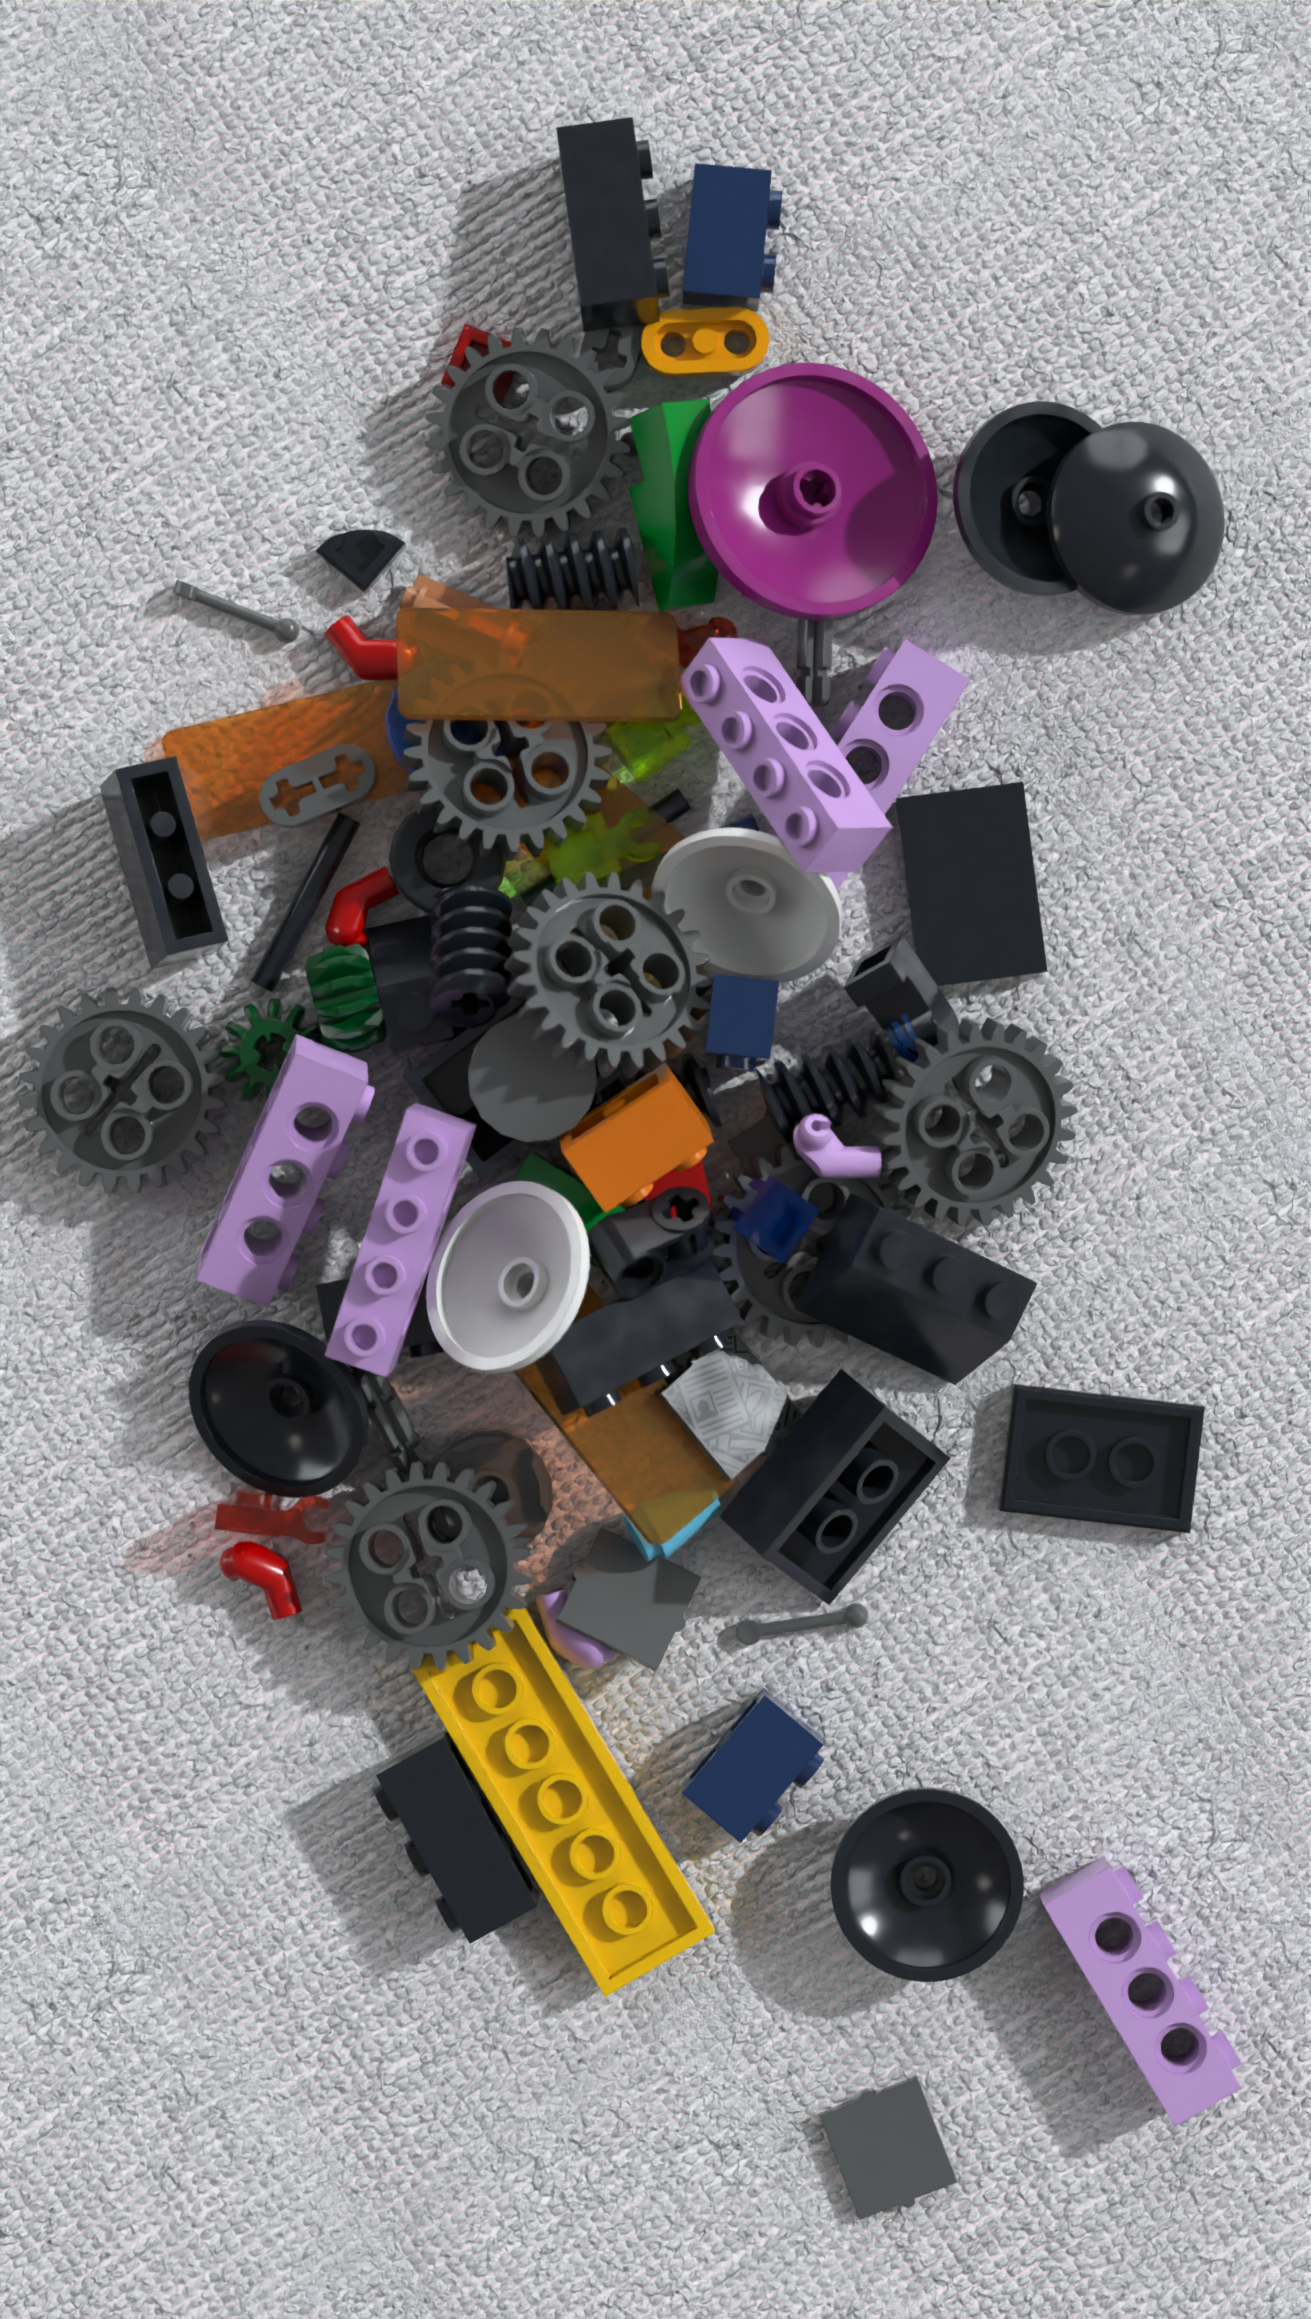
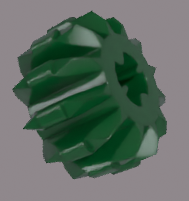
(346, 998)
(249, 1053)

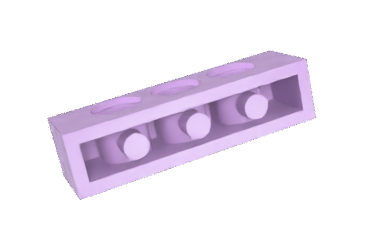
(930, 690)
(784, 755)
(308, 1078)
(400, 1239)
(1181, 2082)

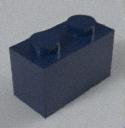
(728, 237)
(741, 1021)
(754, 1767)

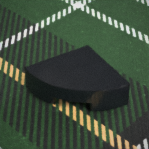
(362, 555)

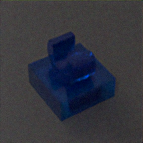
(774, 1218)

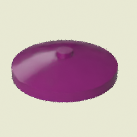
(812, 491)

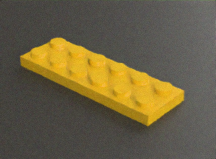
(566, 1804)

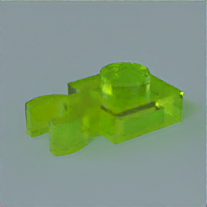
(650, 745)
(599, 848)

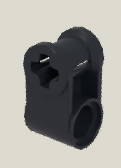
(649, 1245)

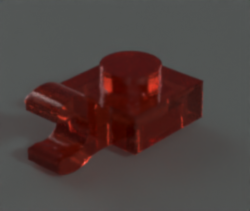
(255, 1514)

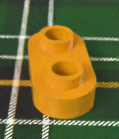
(704, 337)

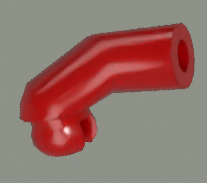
(365, 657)
(352, 904)
(265, 1570)

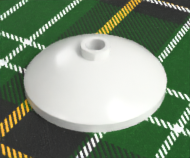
(750, 904)
(507, 1277)

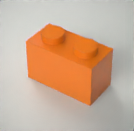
(637, 1139)

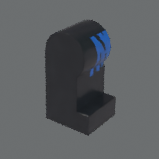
(901, 996)

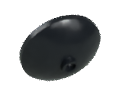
(1011, 458)
(1105, 525)
(266, 1428)
(936, 1928)

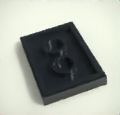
(972, 883)
(1101, 1458)

